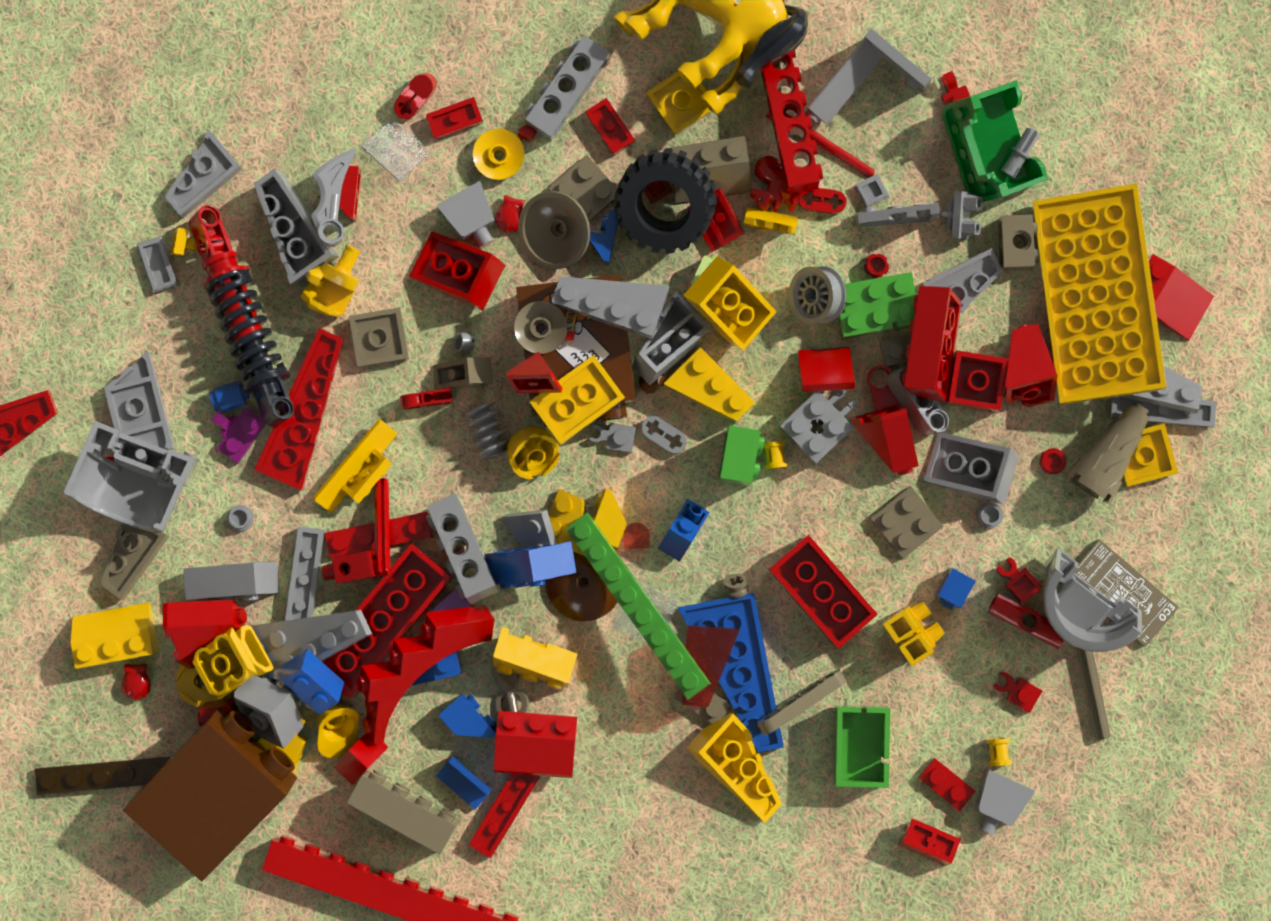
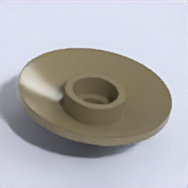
(540, 313)

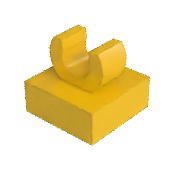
(181, 243)

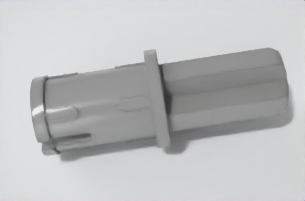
(1020, 152)

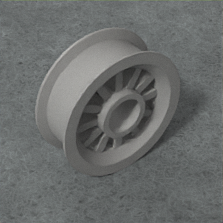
(817, 295)

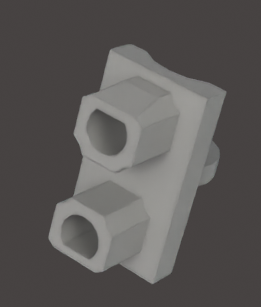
(959, 215)

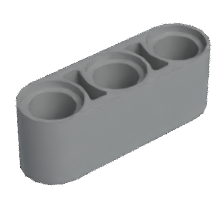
(918, 414)

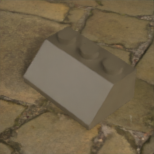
(726, 162)

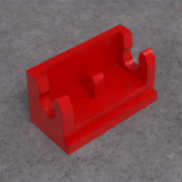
(929, 842)

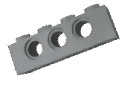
(583, 50)
(451, 511)

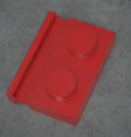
(724, 224)

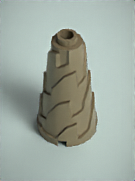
(1108, 458)

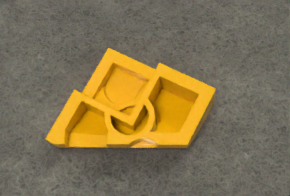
(770, 220)

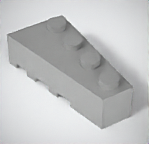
(292, 227)
(615, 303)

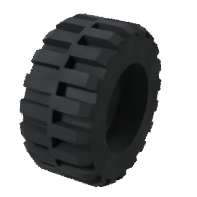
(657, 232)

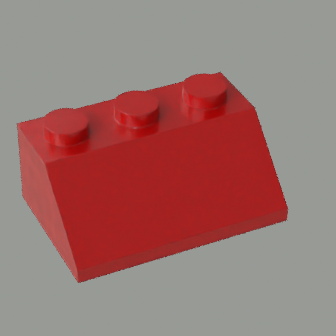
(535, 744)

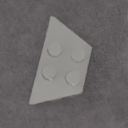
(138, 404)

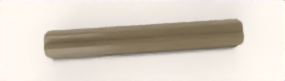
(1093, 694)

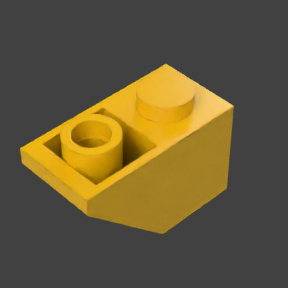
(610, 518)

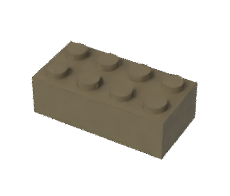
(402, 811)

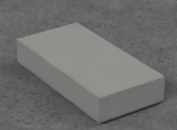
(157, 264)

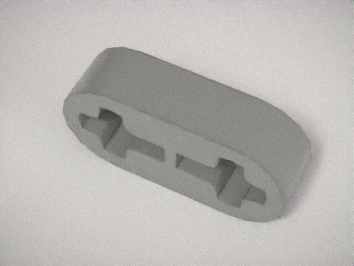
(667, 429)

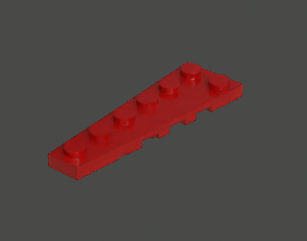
(293, 442)

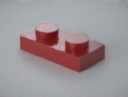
(454, 118)
(610, 126)
(946, 784)

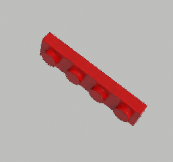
(362, 537)
(503, 813)

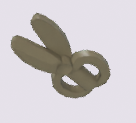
(508, 685)

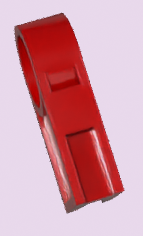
(881, 396)
(426, 399)

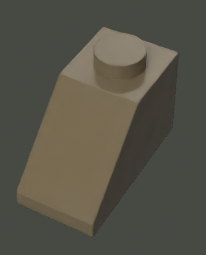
(463, 373)

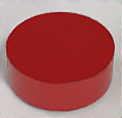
(1052, 461)

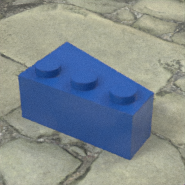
(531, 564)

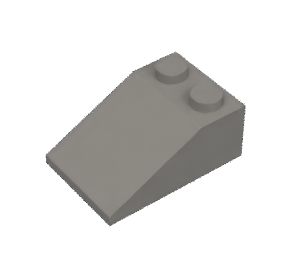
(971, 467)

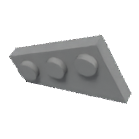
(204, 175)
(897, 215)
(969, 277)
(1179, 395)

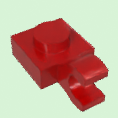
(953, 92)

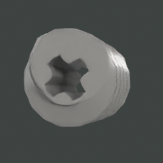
(487, 431)

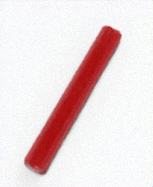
(382, 527)

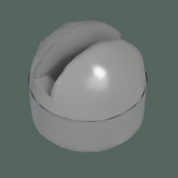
(463, 342)

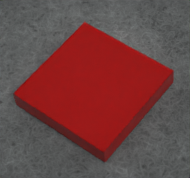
(826, 369)

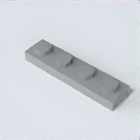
(1158, 414)
(305, 573)

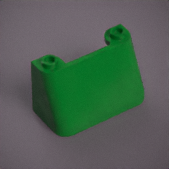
(982, 138)

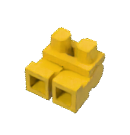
(915, 638)

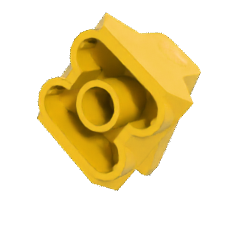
(231, 661)

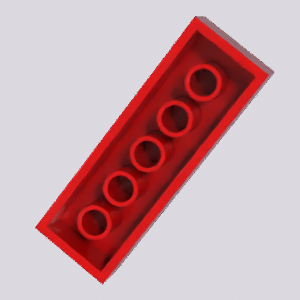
(391, 613)

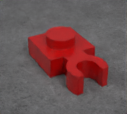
(1021, 584)
(1020, 693)

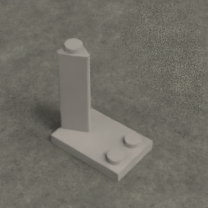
(856, 70)

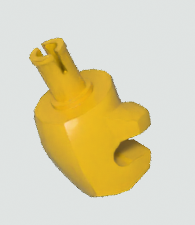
(332, 285)

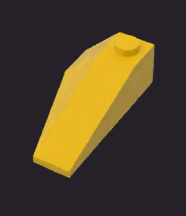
(731, 757)

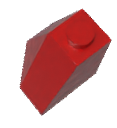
(1030, 368)
(889, 436)
(198, 624)

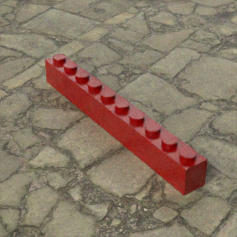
(369, 887)

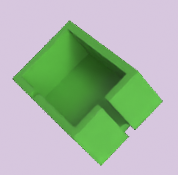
(877, 304)
(740, 455)
(859, 745)

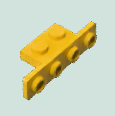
(359, 469)

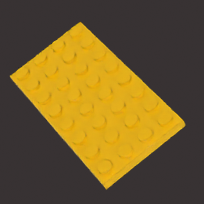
(1099, 294)

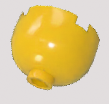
(532, 452)

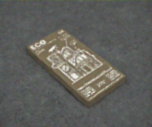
(1115, 577)

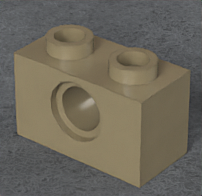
(1010, 256)

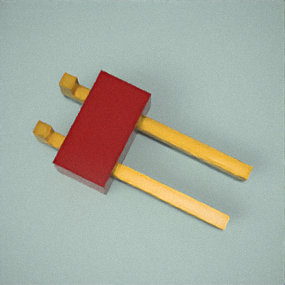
(570, 334)

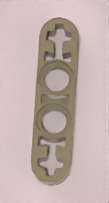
(801, 702)

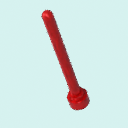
(836, 151)

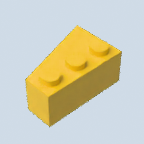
(710, 386)

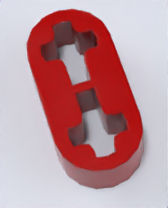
(821, 207)

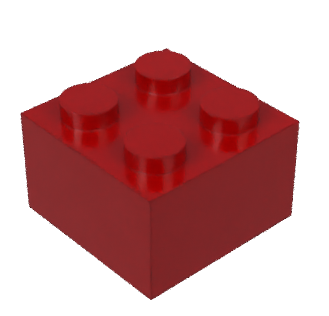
(977, 381)

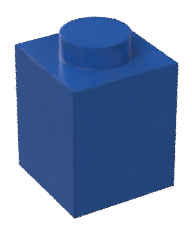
(954, 589)

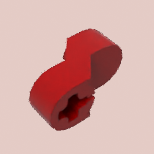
(406, 105)

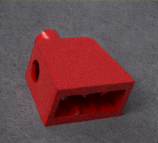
(361, 567)

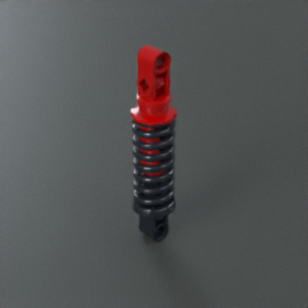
(239, 318)

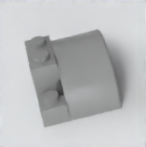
(134, 485)
(1079, 609)

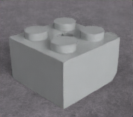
(820, 410)
(269, 710)

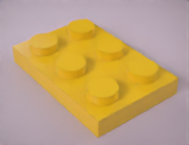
(584, 398)

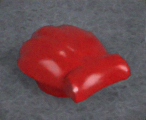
(509, 213)
(135, 681)

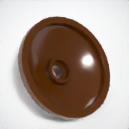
(580, 602)

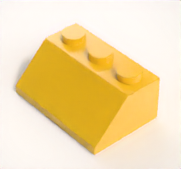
(113, 635)

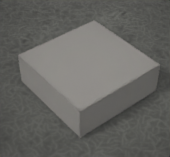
(871, 191)

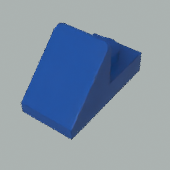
(604, 242)

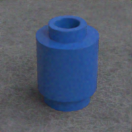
(228, 397)

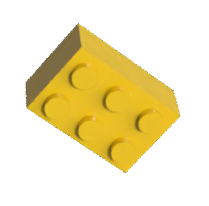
(730, 303)

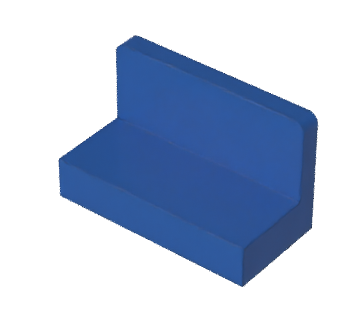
(464, 782)

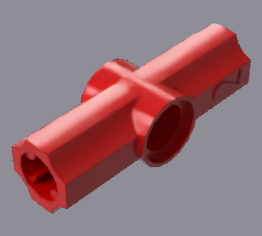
(1013, 612)

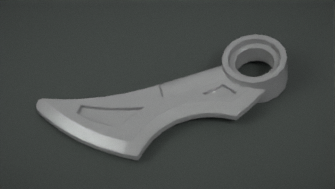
(330, 182)

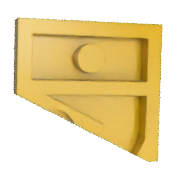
(563, 513)

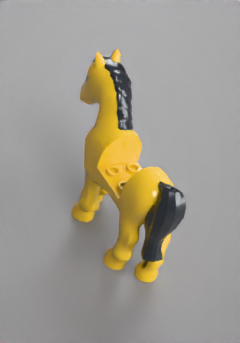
(752, 34)

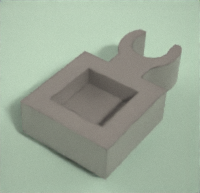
(618, 437)

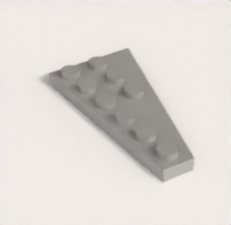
(319, 634)

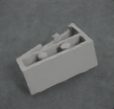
(675, 336)
(231, 581)

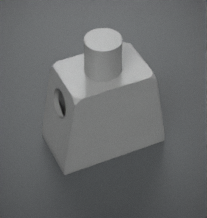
(469, 214)
(1000, 800)

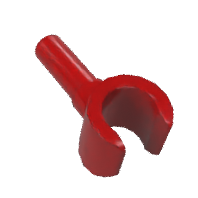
(527, 133)

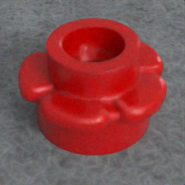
(878, 259)

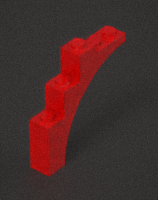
(412, 656)

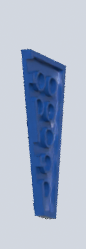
(746, 673)

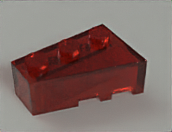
(710, 650)

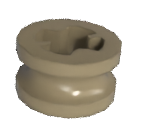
(736, 585)

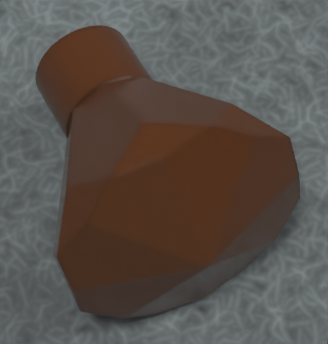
(652, 388)

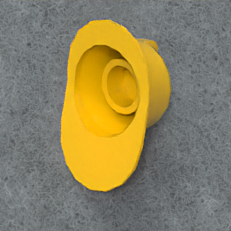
(337, 730)

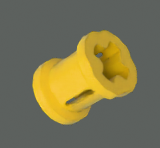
(775, 455)
(998, 751)

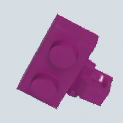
(239, 432)

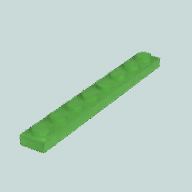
(638, 606)

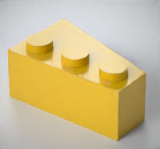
(533, 660)

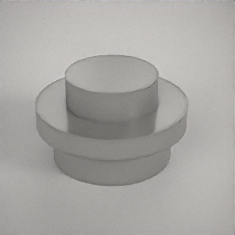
(989, 515)
(240, 518)

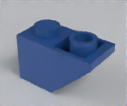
(683, 530)
(466, 719)

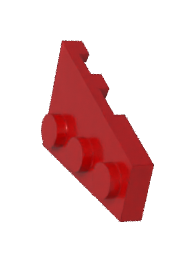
(24, 417)

